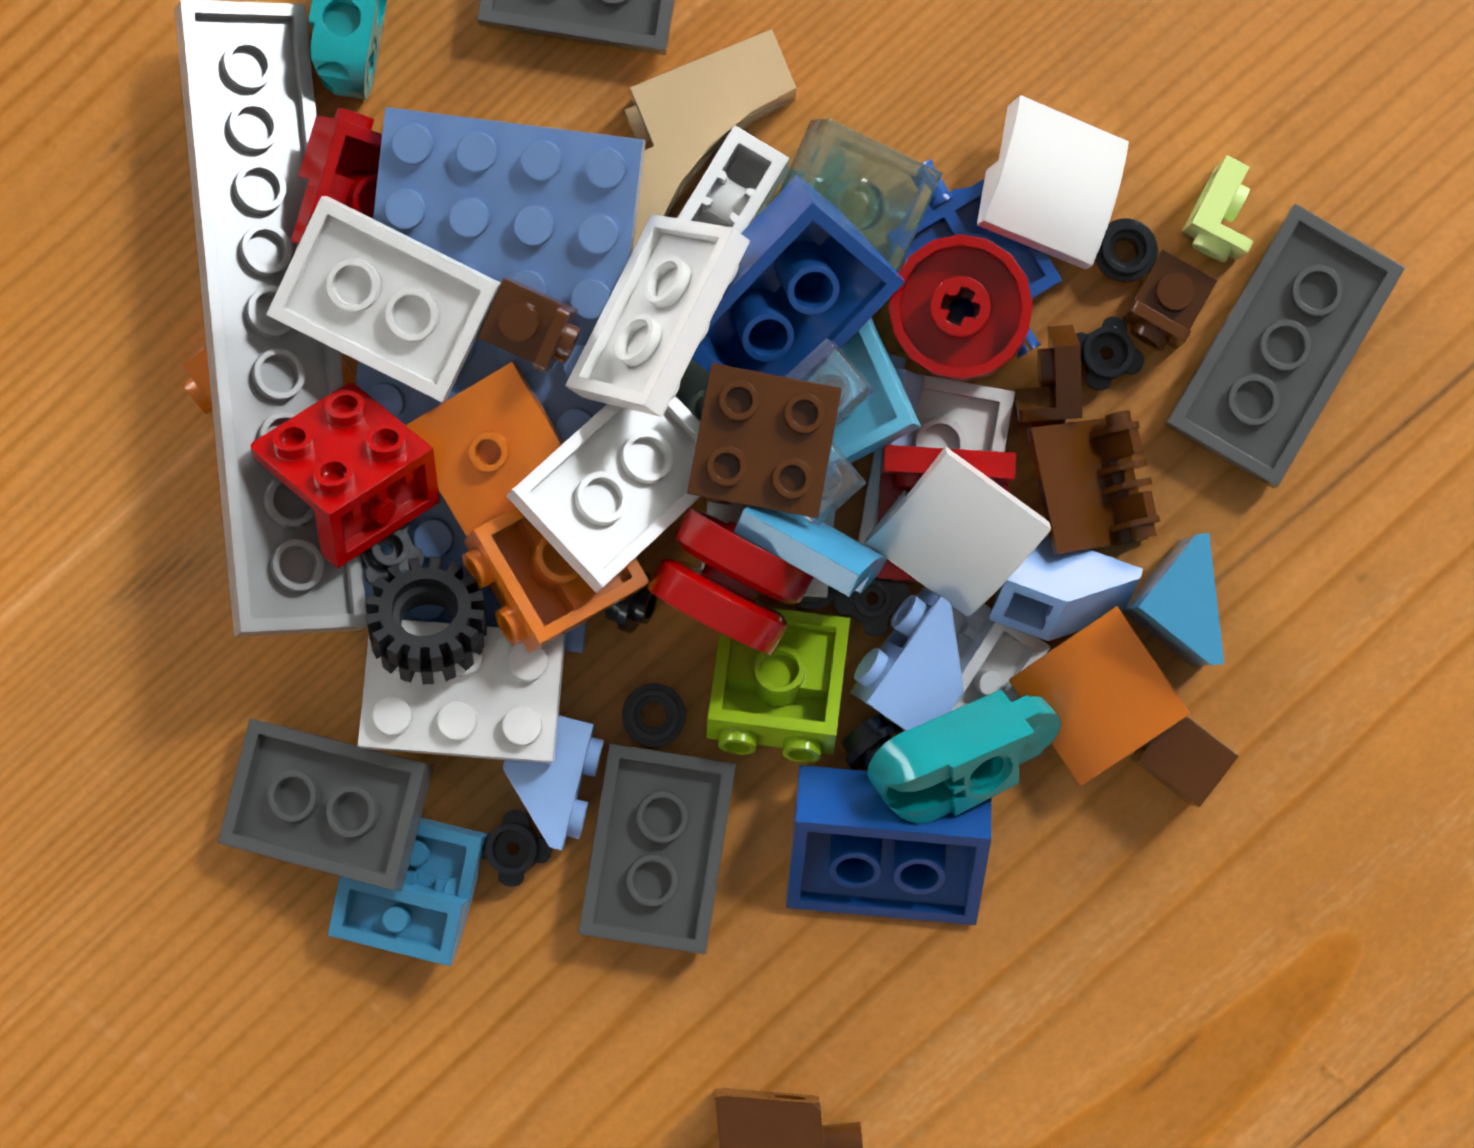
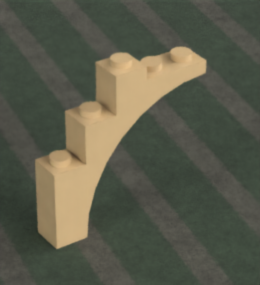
(693, 111)

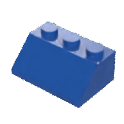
(796, 285)
(868, 861)

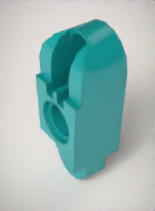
(347, 44)
(961, 756)

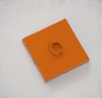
(487, 444)

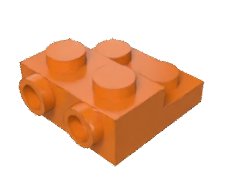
(535, 584)

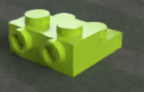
(781, 697)

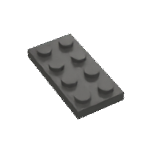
(1284, 346)

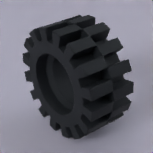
(421, 588)

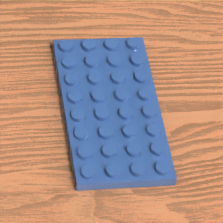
(516, 206)

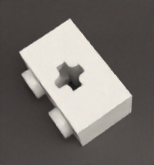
(737, 182)

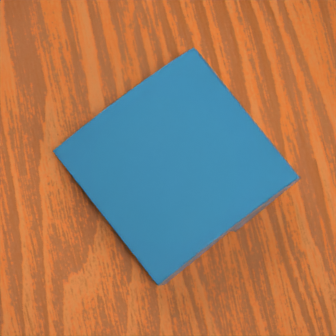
(812, 548)
(434, 903)

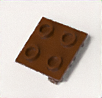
(764, 441)
(1092, 483)

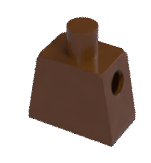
(778, 1121)

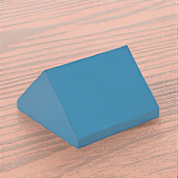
(1181, 603)

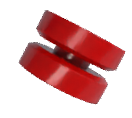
(956, 270)
(729, 584)

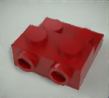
(340, 164)

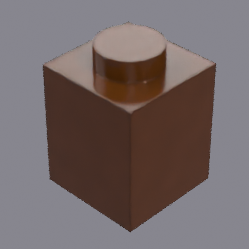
(1186, 760)

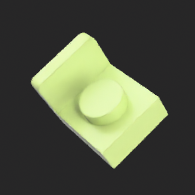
(1220, 200)

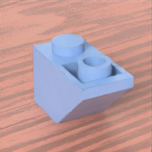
(1063, 591)
(917, 666)
(553, 789)

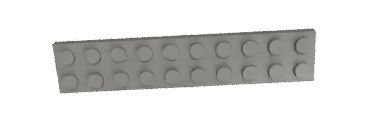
(246, 140)

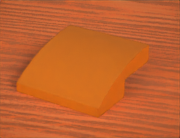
(1104, 694)

